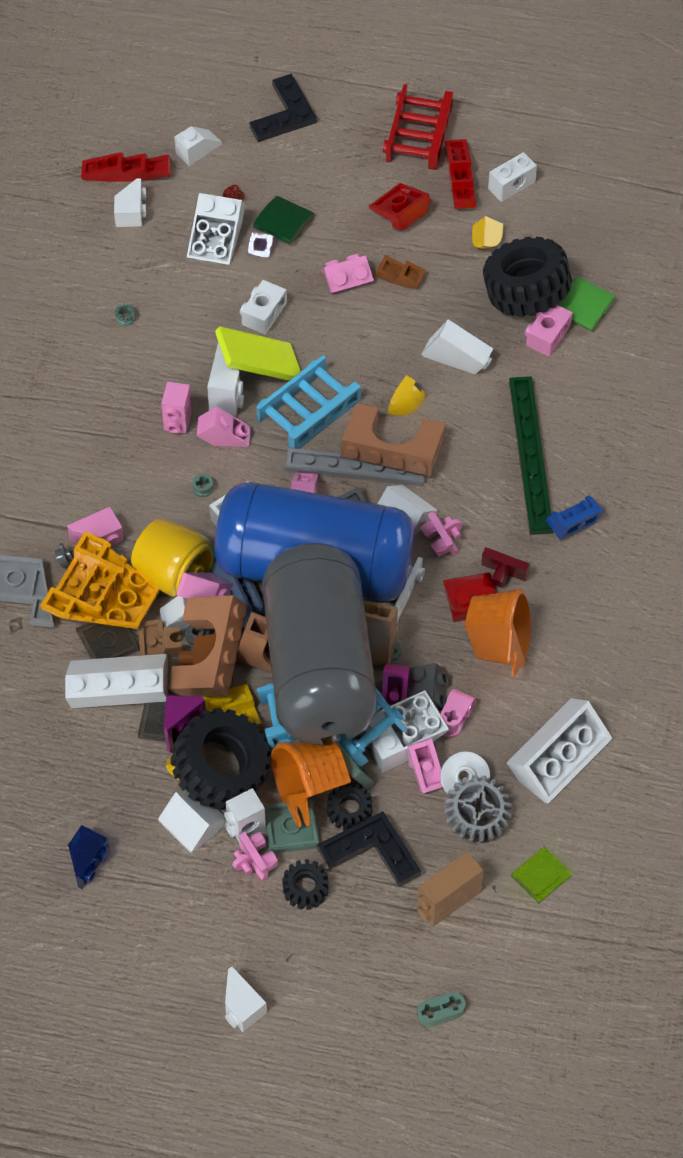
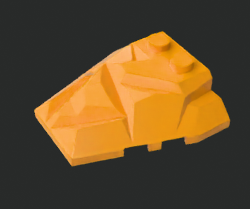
(101, 587)

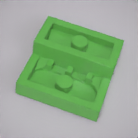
(587, 303)

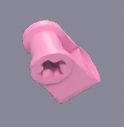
(456, 711)

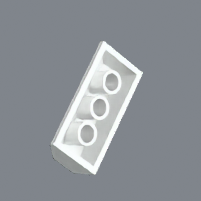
(117, 681)
(560, 749)

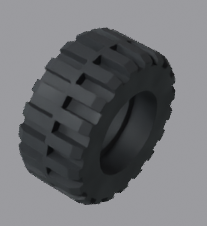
(527, 276)
(235, 734)

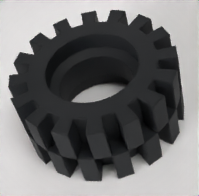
(349, 793)
(305, 898)

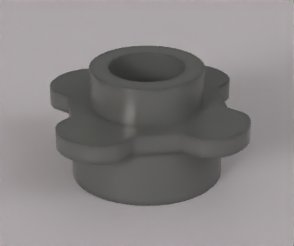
(64, 555)

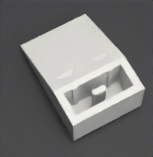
(215, 228)
(422, 723)

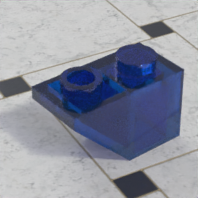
(87, 852)

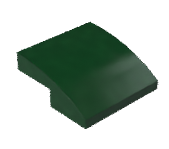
(283, 219)

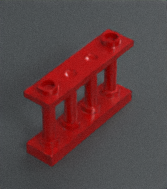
(436, 138)

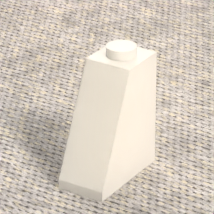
(457, 349)

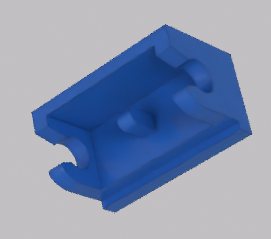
(575, 518)

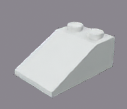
(224, 386)

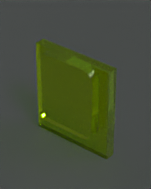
(541, 875)

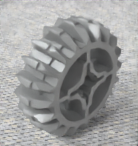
(468, 807)

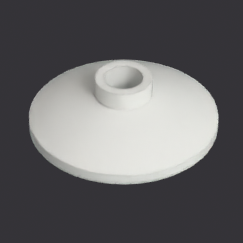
(459, 762)

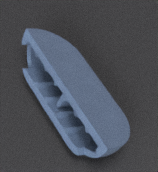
(243, 590)

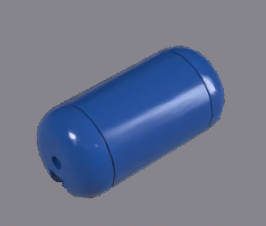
(266, 519)

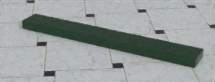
(530, 455)

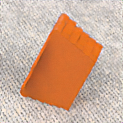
(500, 627)
(305, 771)

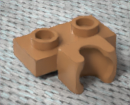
(159, 640)

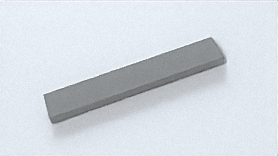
(336, 466)

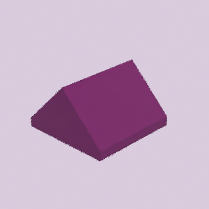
(178, 714)

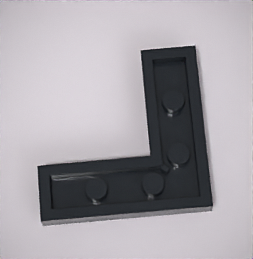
(296, 116)
(370, 833)

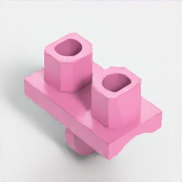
(445, 543)
(250, 846)

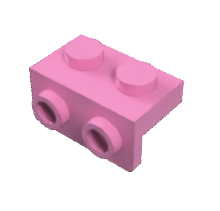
(347, 273)

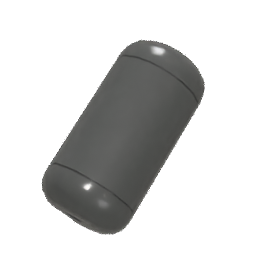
(318, 643)

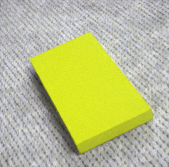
(257, 354)

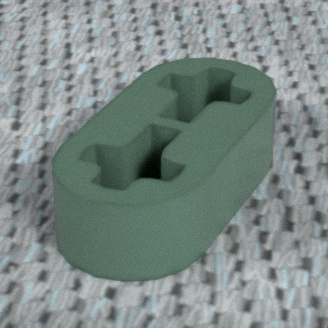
(443, 1015)

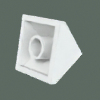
(409, 502)
(190, 821)

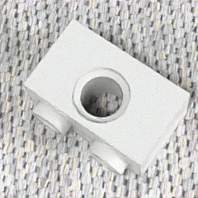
(512, 177)
(263, 306)
(245, 814)

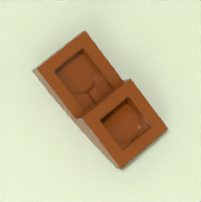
(401, 274)

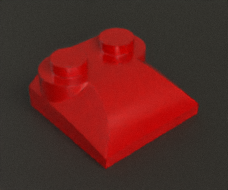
(402, 205)
(462, 589)

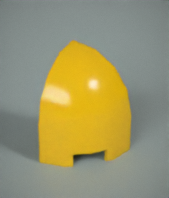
(487, 233)
(406, 398)

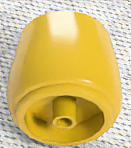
(168, 551)

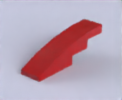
(125, 169)
(460, 174)

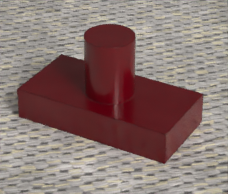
(504, 566)

